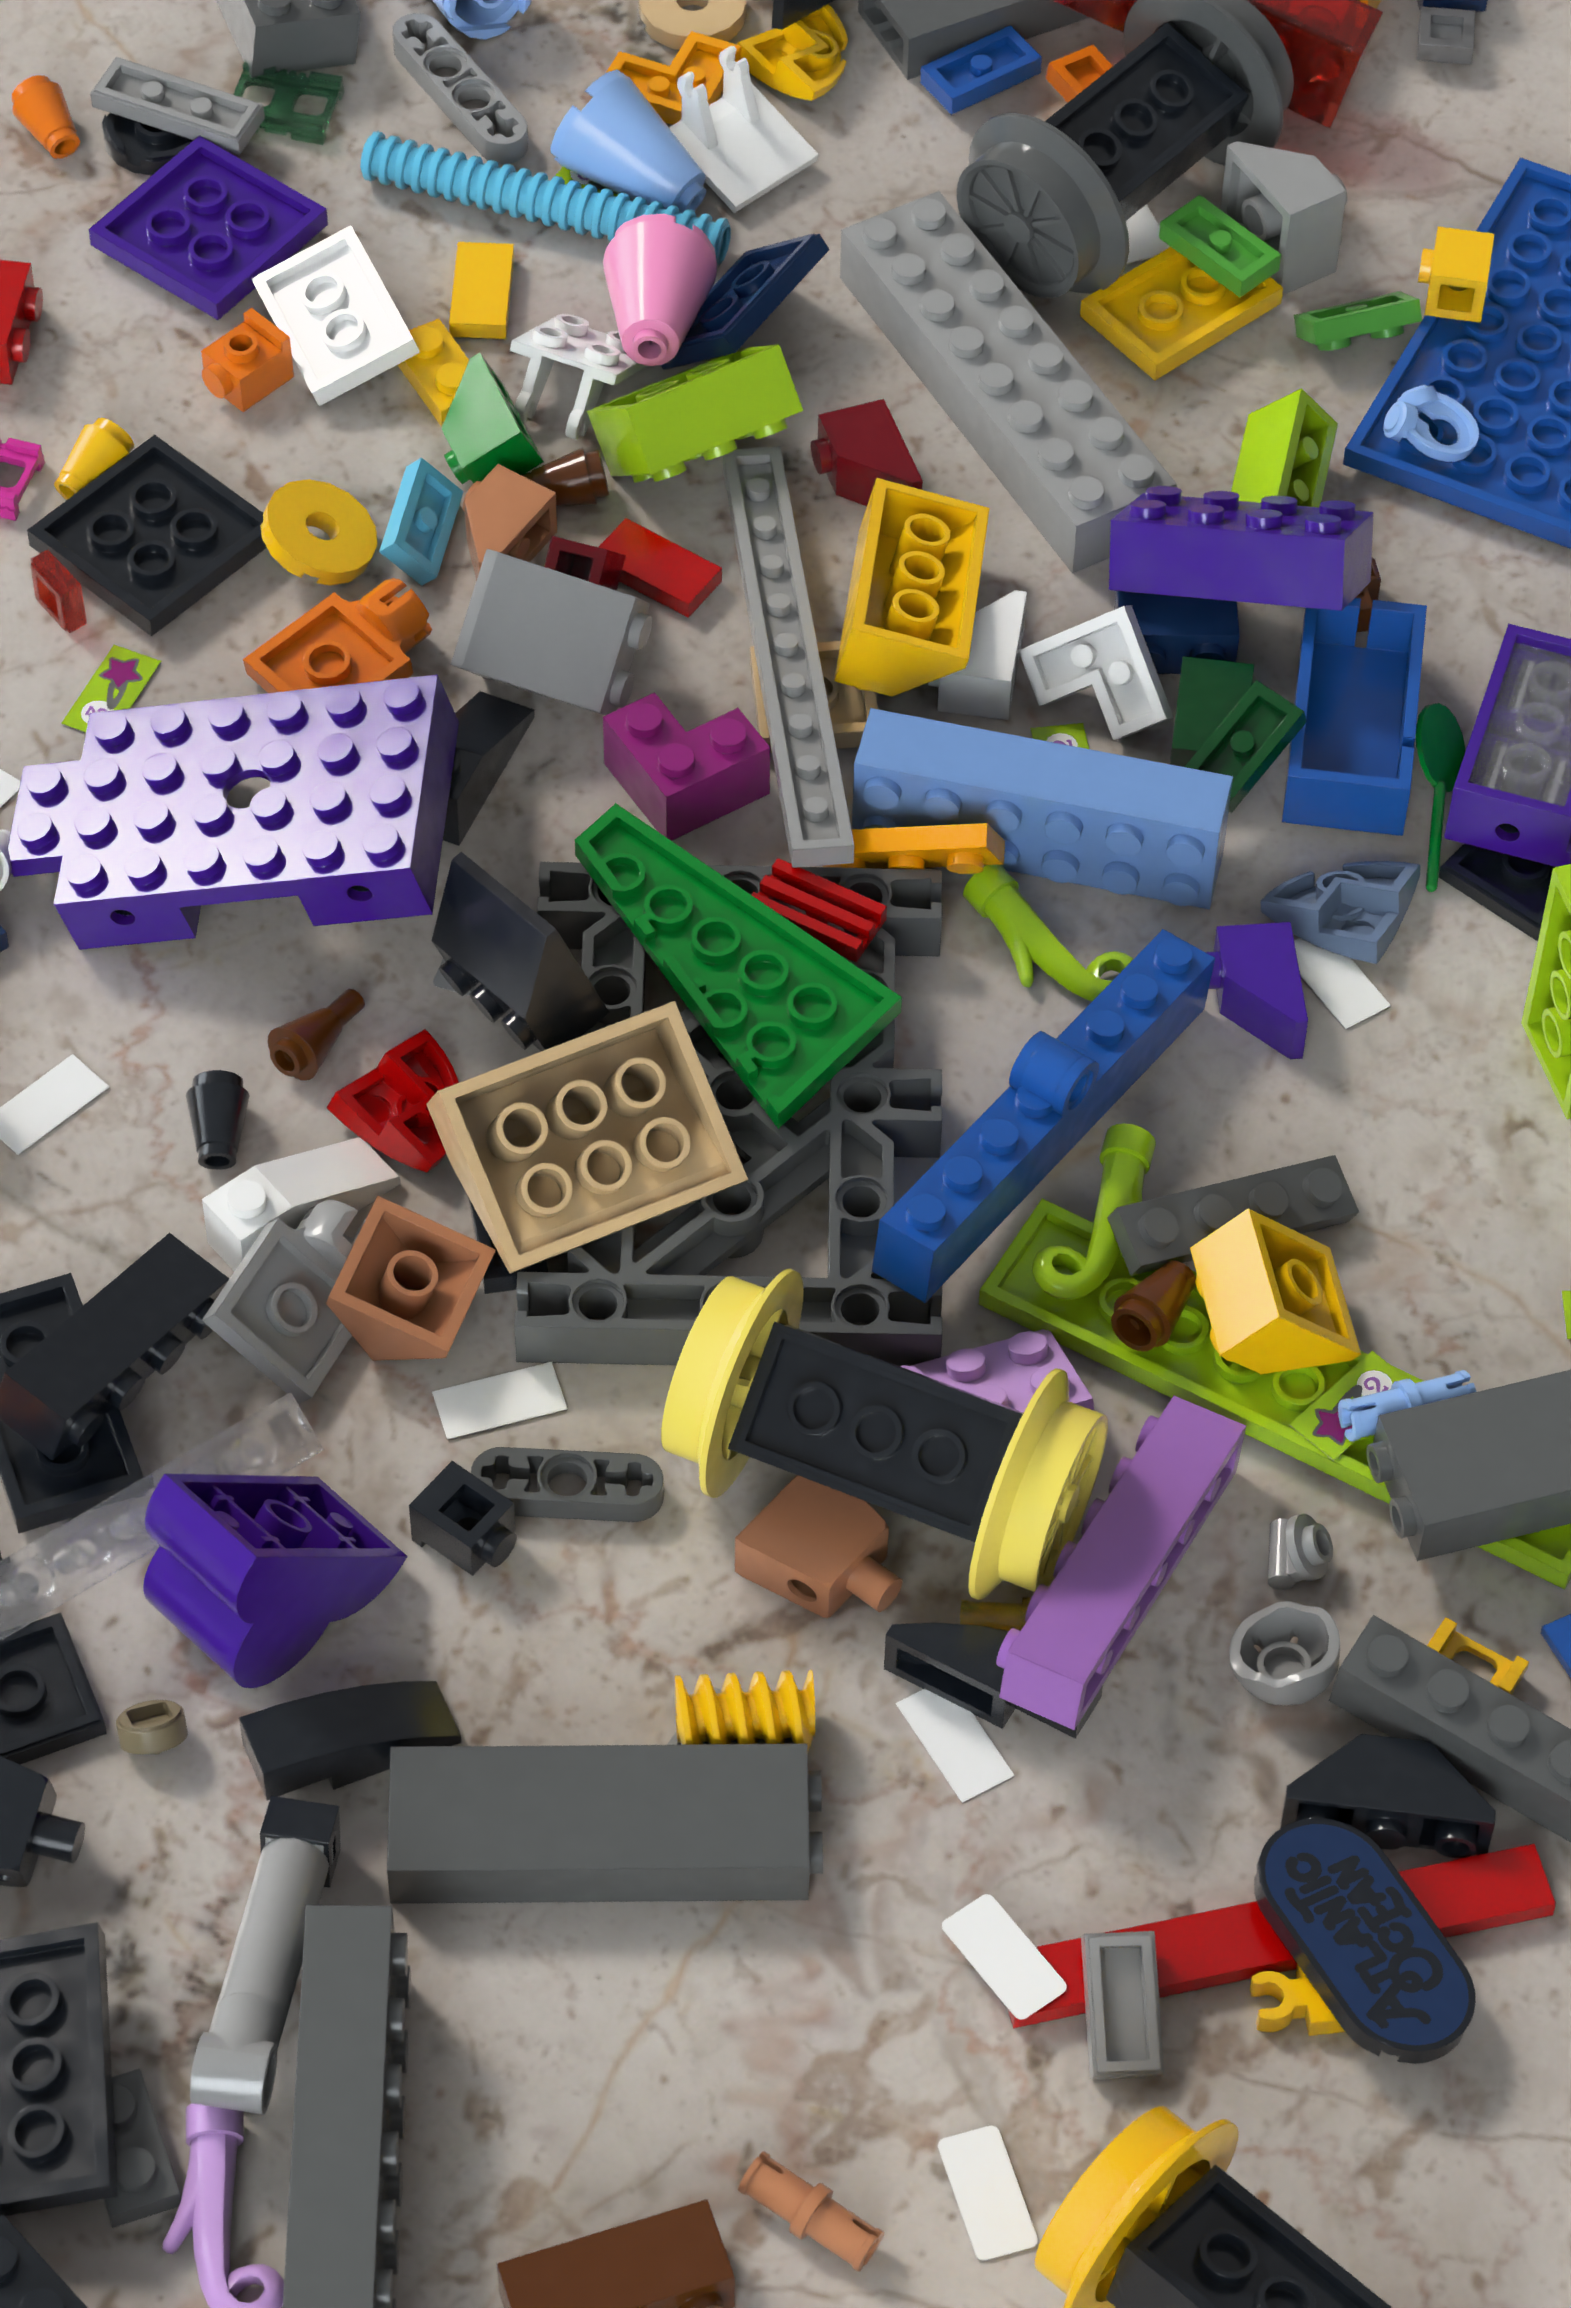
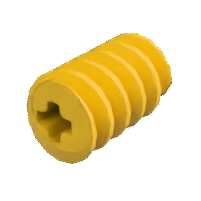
(745, 1715)

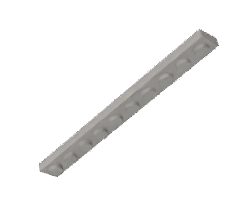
(788, 659)

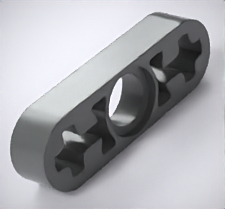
(589, 1465)

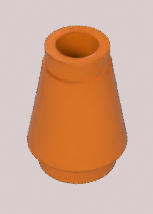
(45, 114)

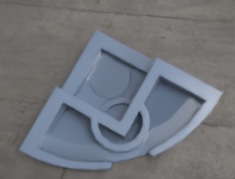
(1348, 909)

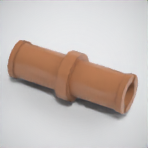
(811, 2211)

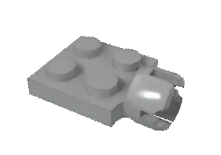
(278, 1298)

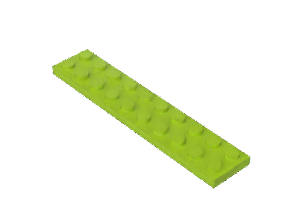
(1195, 1371)

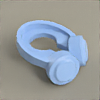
(1403, 422)

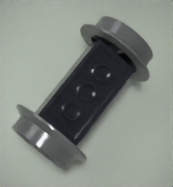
(1059, 190)

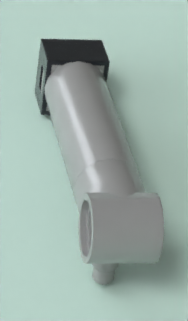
(240, 2052)

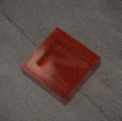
(58, 591)

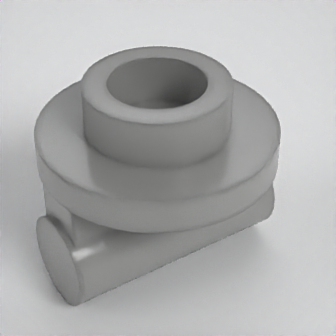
(1297, 1551)

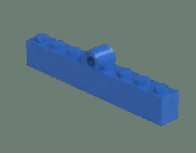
(1051, 1103)

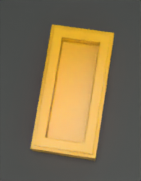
(481, 290)

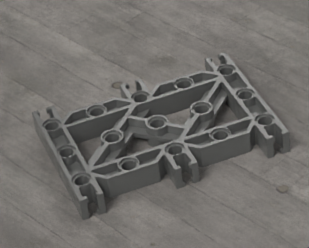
(663, 1284)

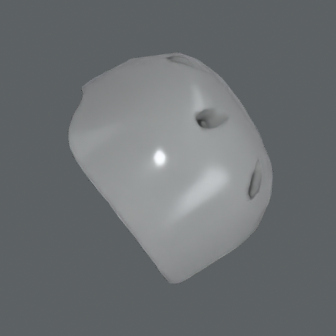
(1285, 1670)

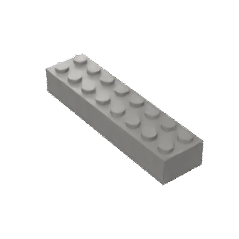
(999, 374)

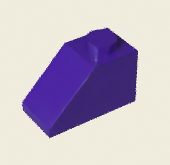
(1261, 984)

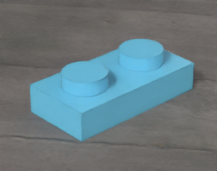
(421, 521)

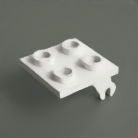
(739, 138)
(573, 343)

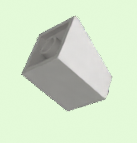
(552, 634)

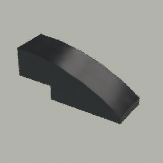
(959, 1667)
(343, 1733)

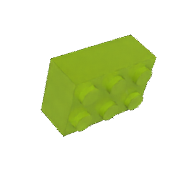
(696, 414)

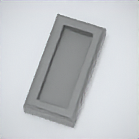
(1122, 2005)

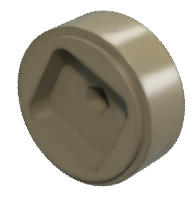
(151, 1727)

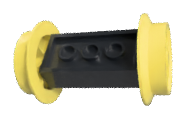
(882, 1432)

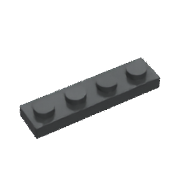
(1296, 1196)

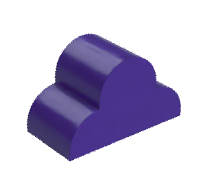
(260, 1566)

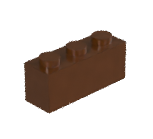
(647, 2263)

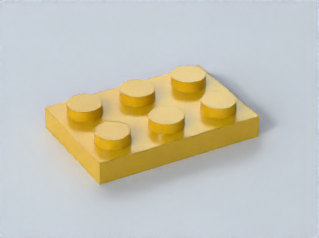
(1172, 311)

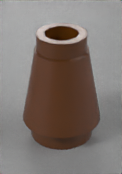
(574, 477)
(1152, 1308)

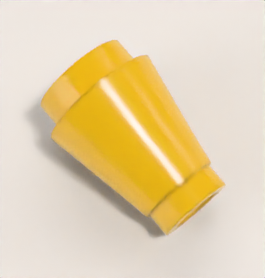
(94, 452)

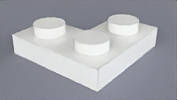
(1112, 659)

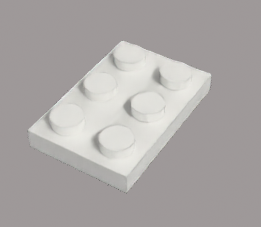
(335, 315)

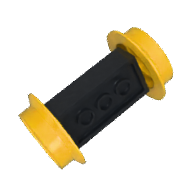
(1173, 2230)

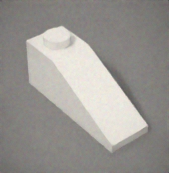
(288, 1189)

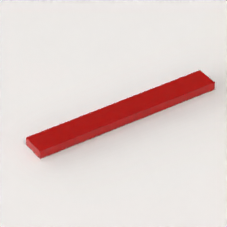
(1240, 1942)

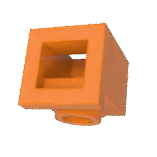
(248, 361)

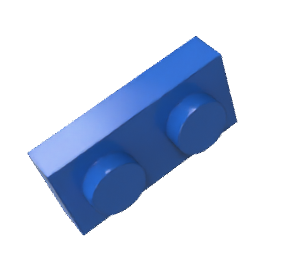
(980, 70)

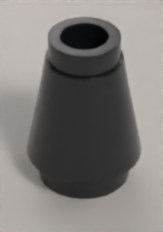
(217, 1117)

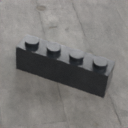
(110, 1347)

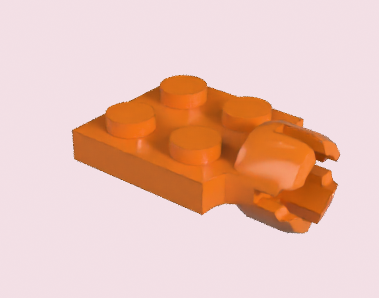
(344, 642)

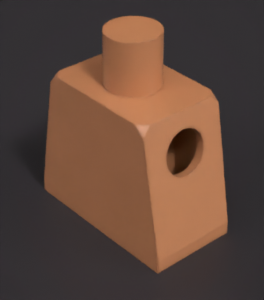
(818, 1549)

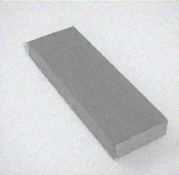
(177, 105)

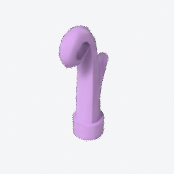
(207, 2209)

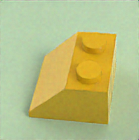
(1272, 1297)

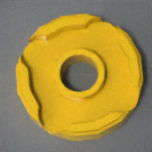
(333, 511)

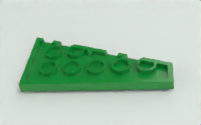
(754, 981)

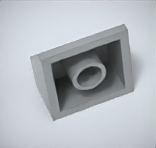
(1289, 205)

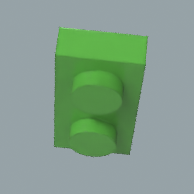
(1219, 246)
(1379, 315)

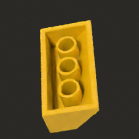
(911, 590)

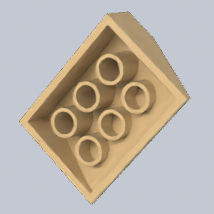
(587, 1137)

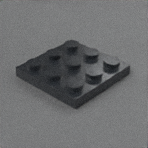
(152, 534)

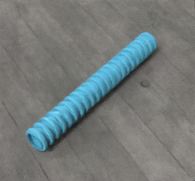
(519, 191)

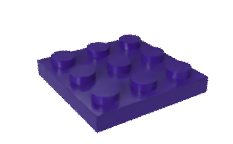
(208, 227)

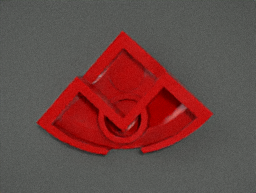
(391, 1101)

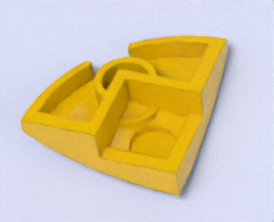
(801, 57)

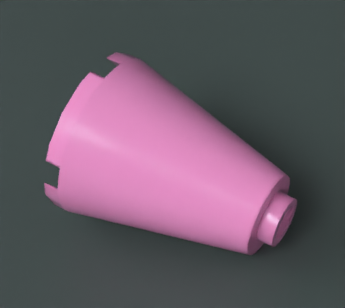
(657, 284)

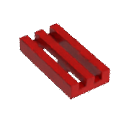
(823, 903)

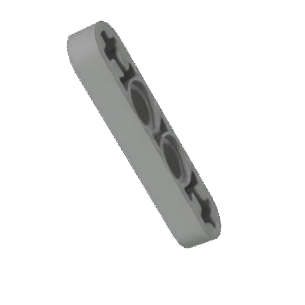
(468, 84)

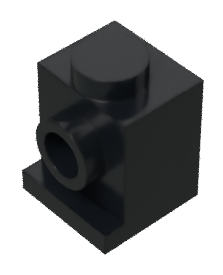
(461, 1504)

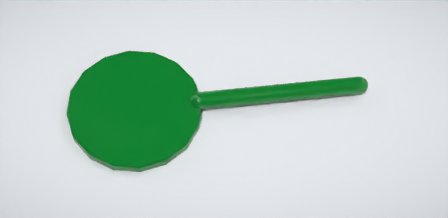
(1440, 755)

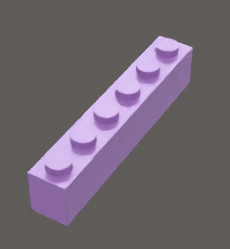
(1120, 1562)

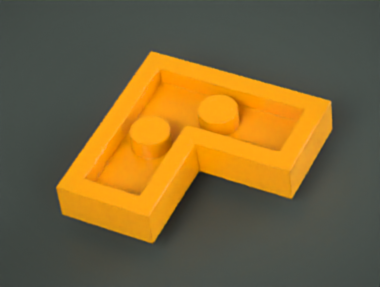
(659, 81)

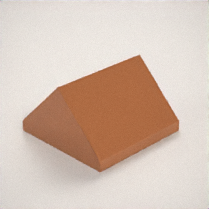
(407, 1284)

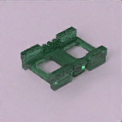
(289, 87)

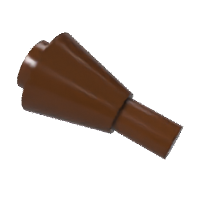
(305, 1042)

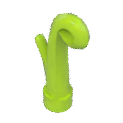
(997, 896)
(1125, 1161)

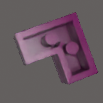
(681, 775)

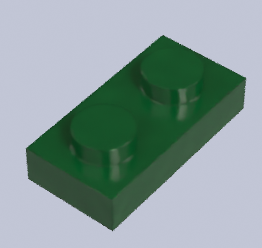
(1249, 739)

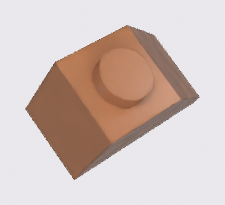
(508, 516)

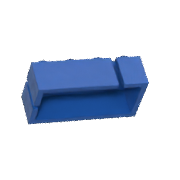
(1361, 712)

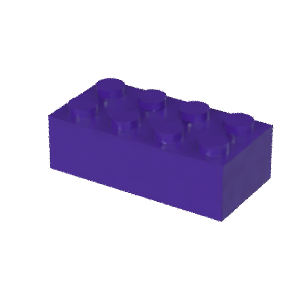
(1241, 549)

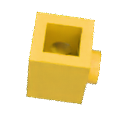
(1457, 273)

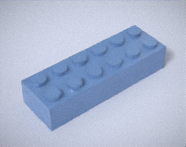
(1056, 805)

